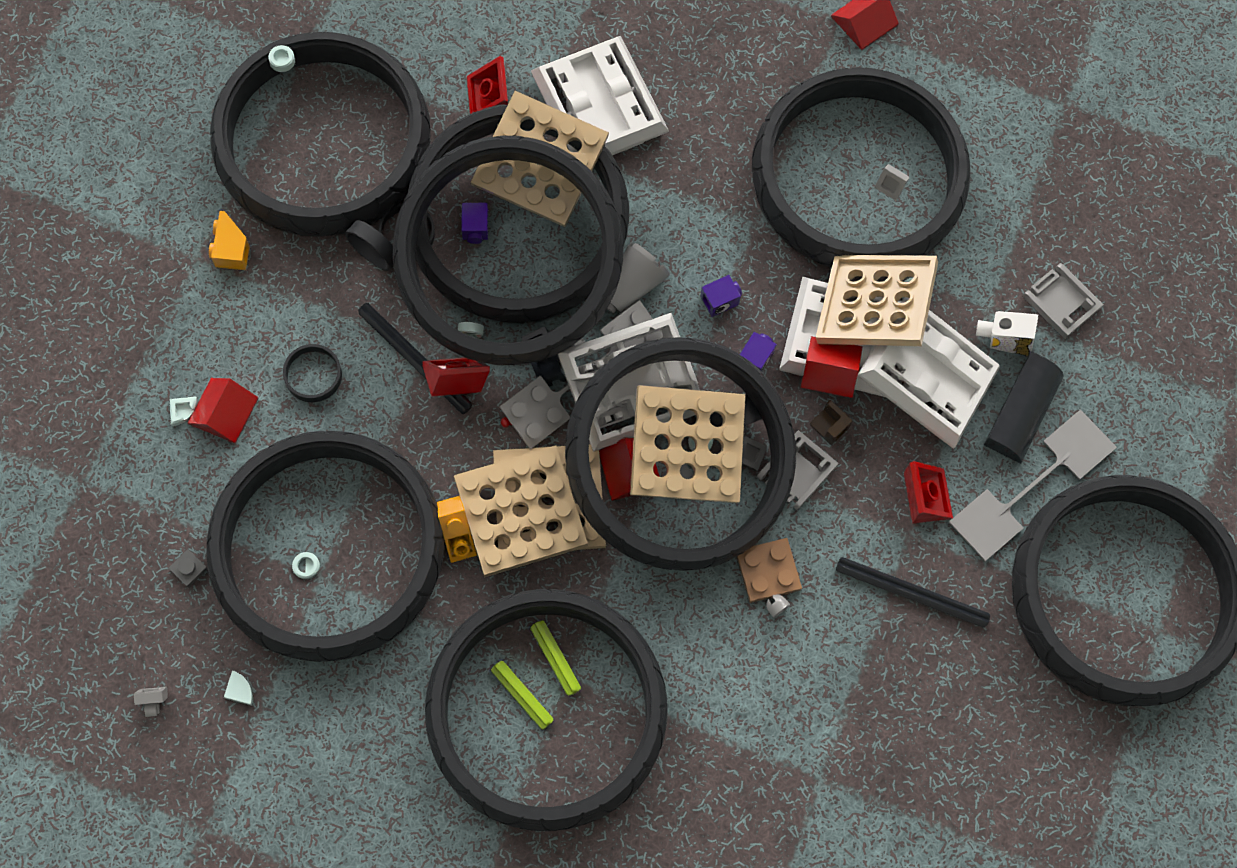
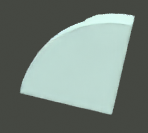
(182, 409)
(239, 689)

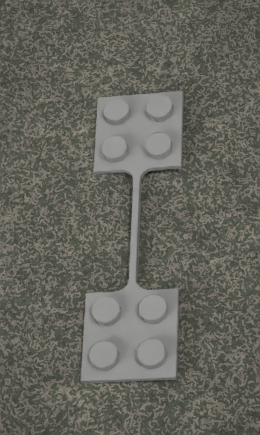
(538, 410)
(989, 524)

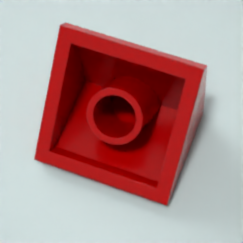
(866, 20)
(487, 86)
(832, 368)
(455, 376)
(223, 409)
(617, 467)
(927, 493)

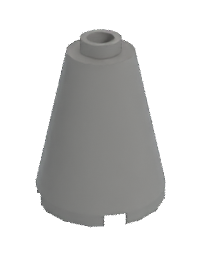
(637, 277)

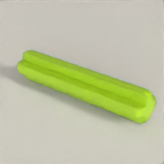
(555, 658)
(522, 695)

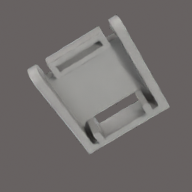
(1059, 297)
(807, 476)

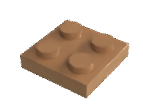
(769, 570)

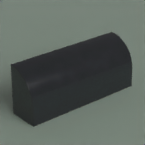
(1025, 407)

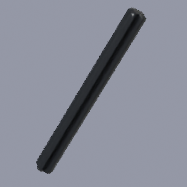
(406, 350)
(913, 592)

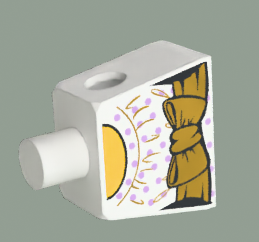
(1010, 332)

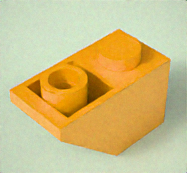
(230, 244)
(455, 529)

